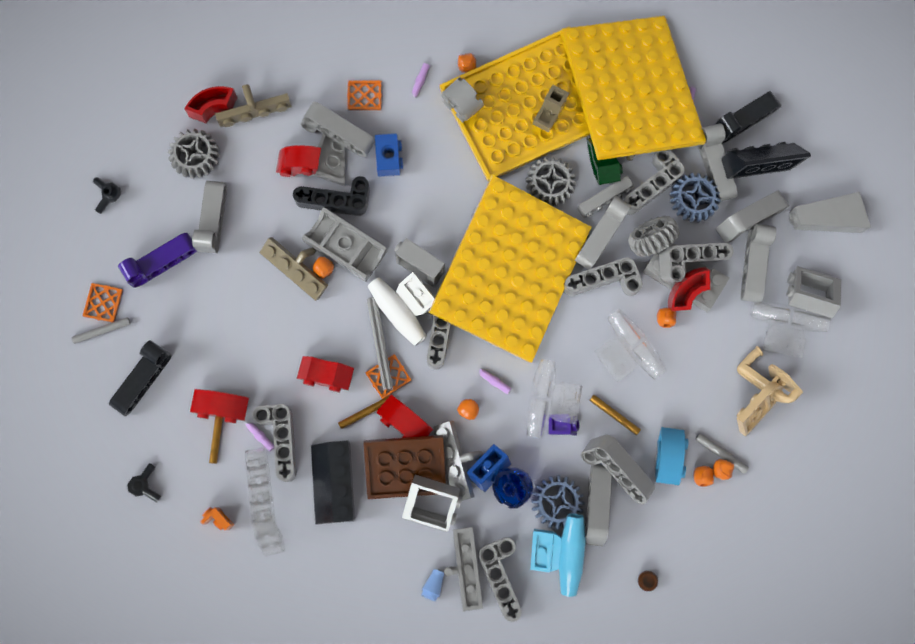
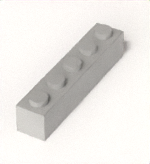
(605, 197)

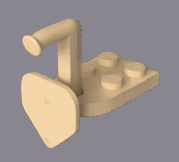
(770, 392)

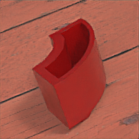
(209, 102)
(298, 160)
(685, 291)
(325, 373)
(219, 404)
(402, 419)

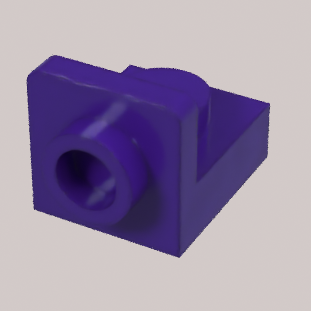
(561, 428)

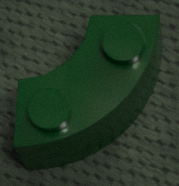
(604, 170)

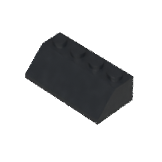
(763, 159)
(332, 482)

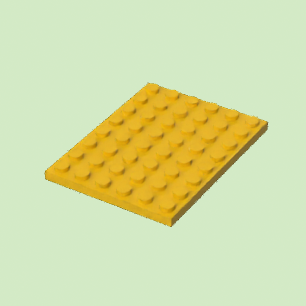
(632, 87)
(512, 95)
(510, 269)

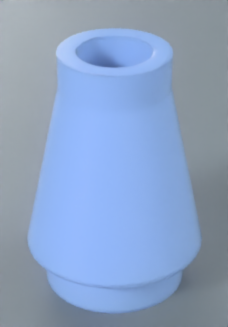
(433, 585)

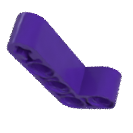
(158, 261)

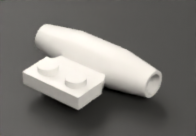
(404, 305)

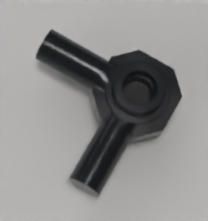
(110, 193)
(139, 485)

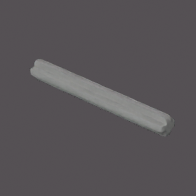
(379, 344)

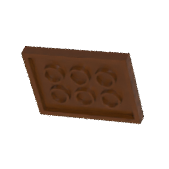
(395, 462)

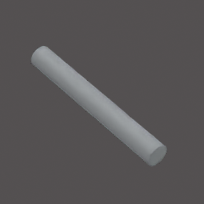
(101, 330)
(721, 453)

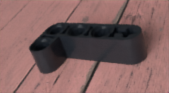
(748, 115)
(332, 196)
(140, 378)

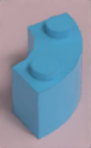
(670, 456)

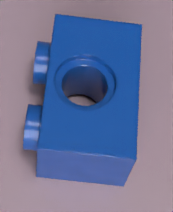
(385, 144)
(487, 467)

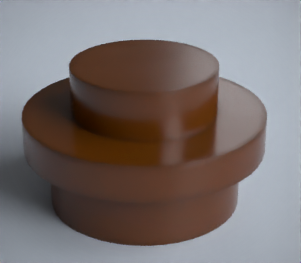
(647, 581)

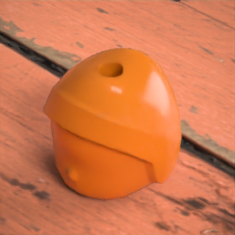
(466, 62)
(323, 267)
(666, 317)
(468, 409)
(723, 469)
(703, 476)

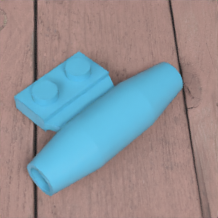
(562, 553)

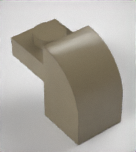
(551, 108)

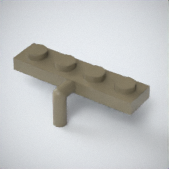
(253, 109)
(294, 267)

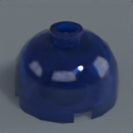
(513, 487)

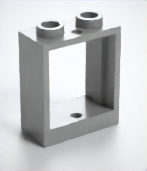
(419, 261)
(810, 302)
(429, 518)

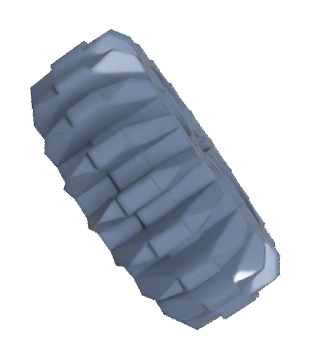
(709, 197)
(554, 511)

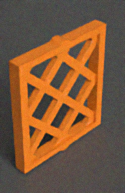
(364, 107)
(107, 310)
(396, 387)

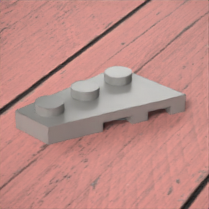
(331, 161)

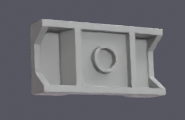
(345, 244)
(705, 299)

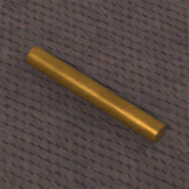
(361, 414)
(615, 415)
(215, 440)

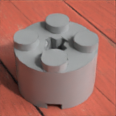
(462, 98)

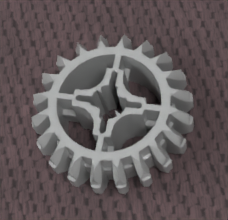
(196, 139)
(558, 181)
(653, 236)

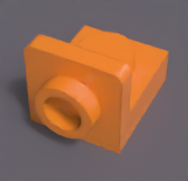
(221, 520)

